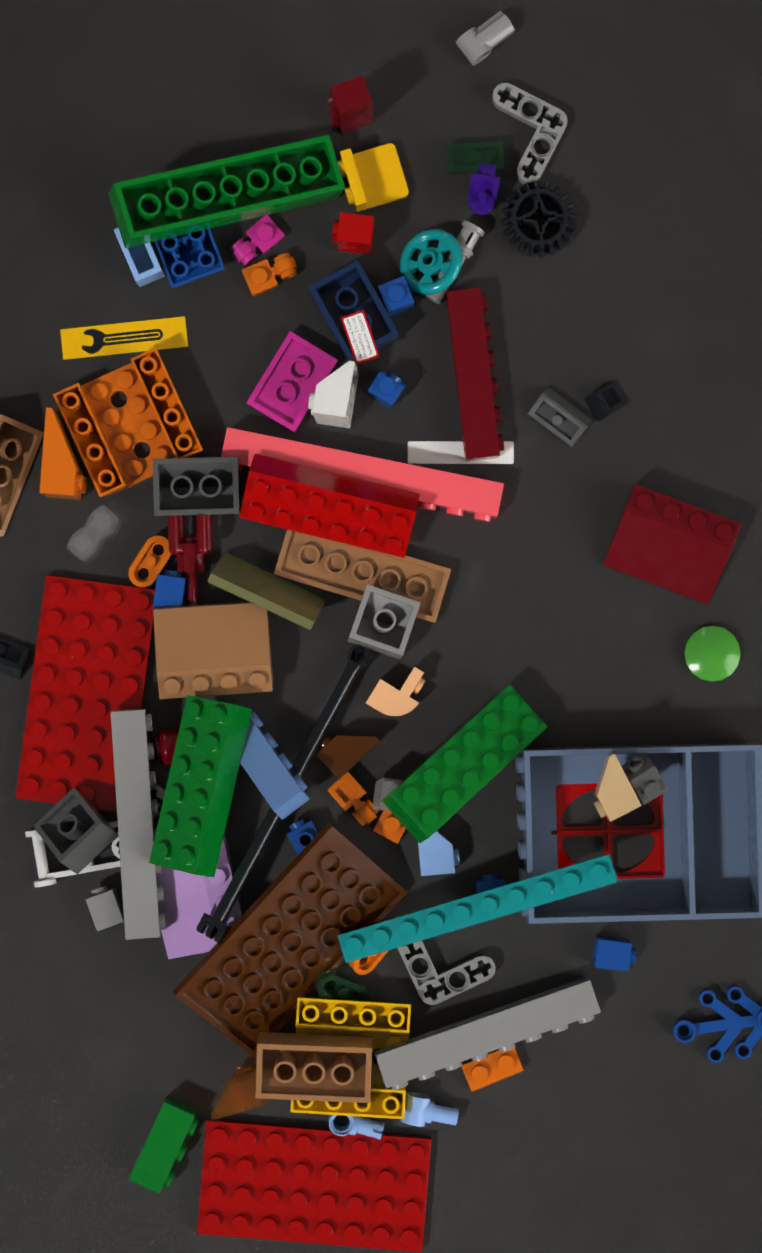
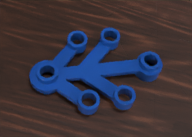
(731, 1024)

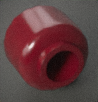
(165, 745)

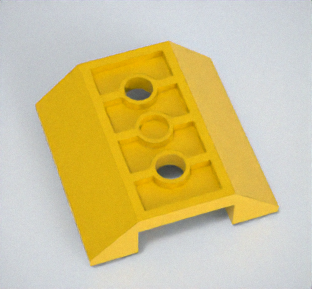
(384, 1021)

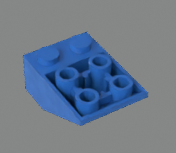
(189, 257)

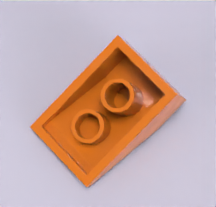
(60, 466)

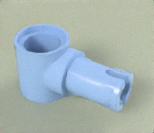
(422, 1110)
(357, 1125)

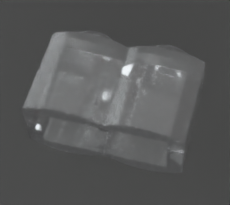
(89, 540)

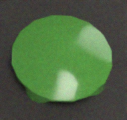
(712, 653)

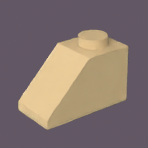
(614, 791)

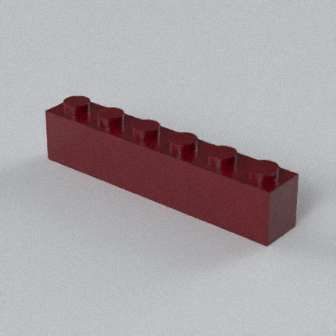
(473, 374)

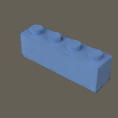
(271, 771)

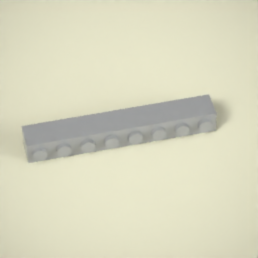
(135, 823)
(487, 1032)

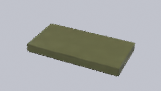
(267, 590)

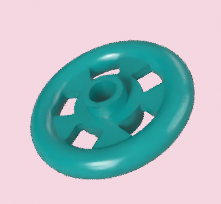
(450, 269)

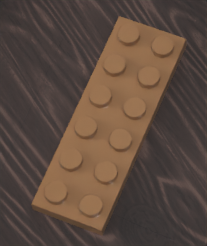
(350, 568)

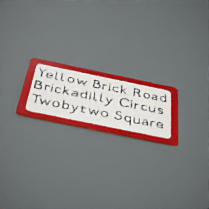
(359, 336)

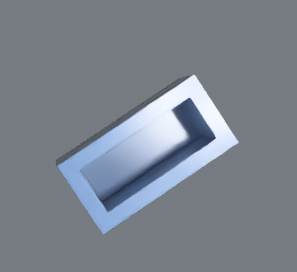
(141, 261)

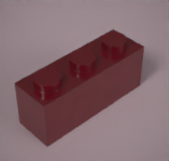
(350, 105)

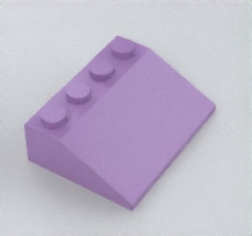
(186, 901)

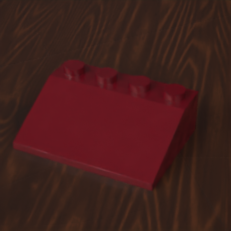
(671, 544)

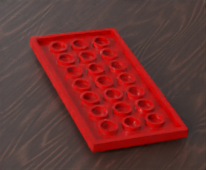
(85, 665)
(313, 1186)

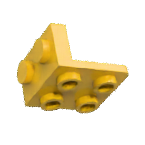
(373, 176)

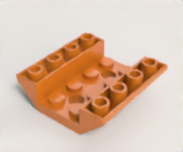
(110, 434)

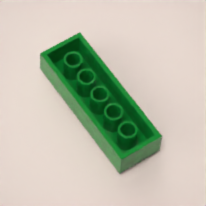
(464, 764)
(200, 786)

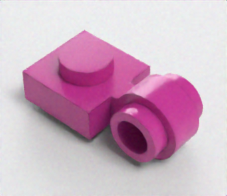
(263, 236)

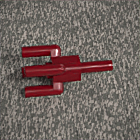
(190, 551)

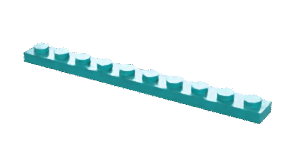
(478, 908)

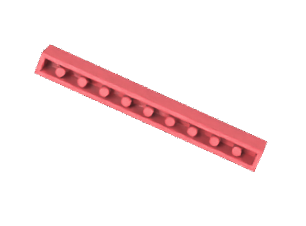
(436, 487)

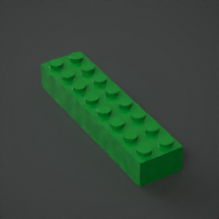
(226, 191)

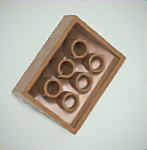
(212, 650)

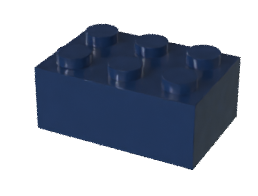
(348, 293)

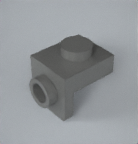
(644, 778)

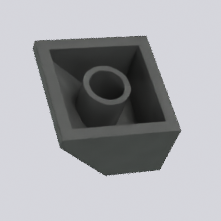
(75, 831)

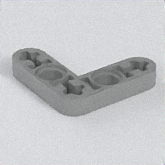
(542, 132)
(431, 976)

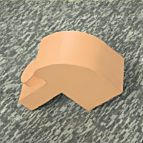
(394, 701)

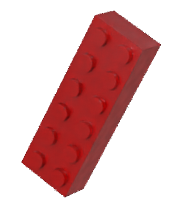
(329, 505)

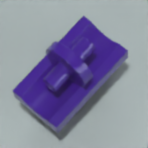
(483, 189)

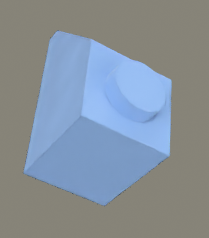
(437, 856)

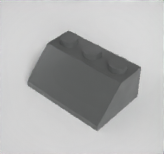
(196, 486)

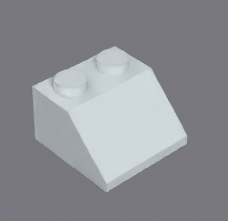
(335, 397)

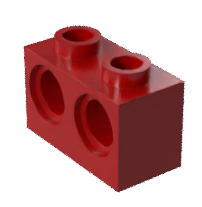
(353, 233)

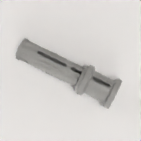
(470, 234)

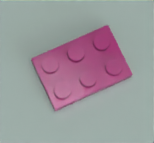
(289, 381)

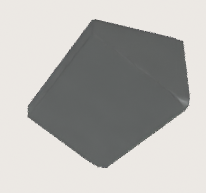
(559, 416)

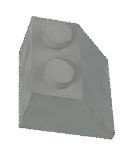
(384, 622)

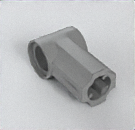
(479, 42)

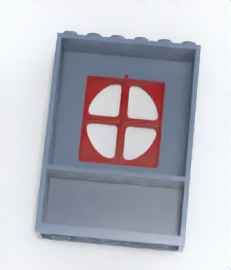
(702, 829)

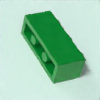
(164, 1145)

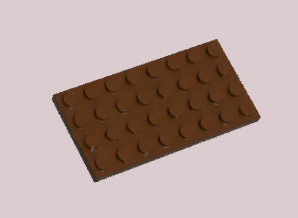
(288, 939)

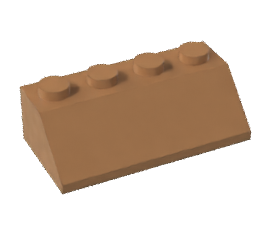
(17, 452)
(313, 1067)

